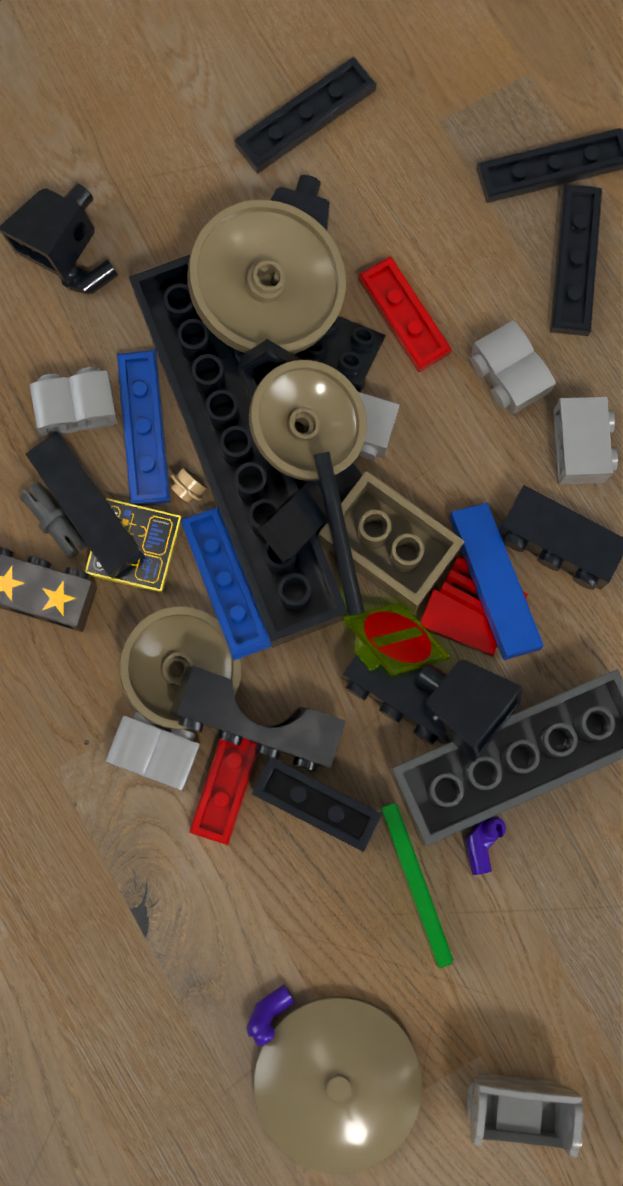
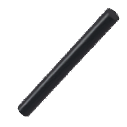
(339, 533)

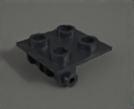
(347, 349)

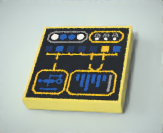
(156, 537)

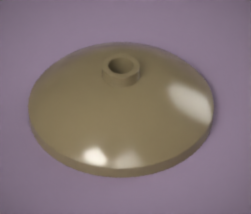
(318, 400)
(166, 637)

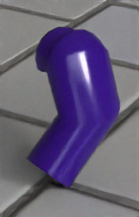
(480, 840)
(263, 1013)

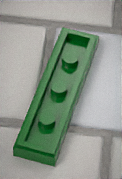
(416, 885)

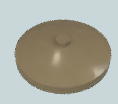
(265, 276)
(338, 1085)

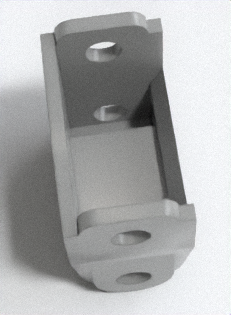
(524, 1112)

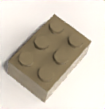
(394, 541)

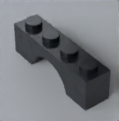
(210, 701)

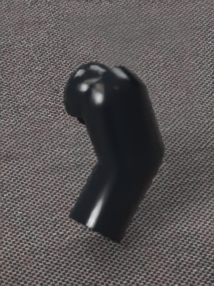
(89, 281)

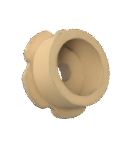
(188, 485)

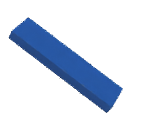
(143, 428)
(496, 582)
(226, 584)

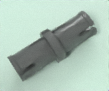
(53, 520)

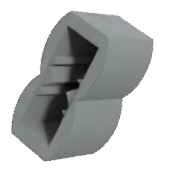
(511, 368)
(73, 402)
(154, 752)

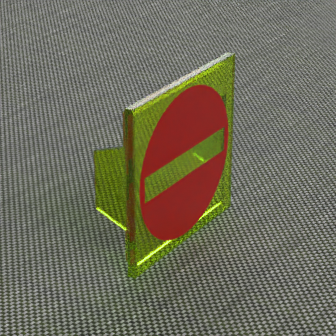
(394, 640)

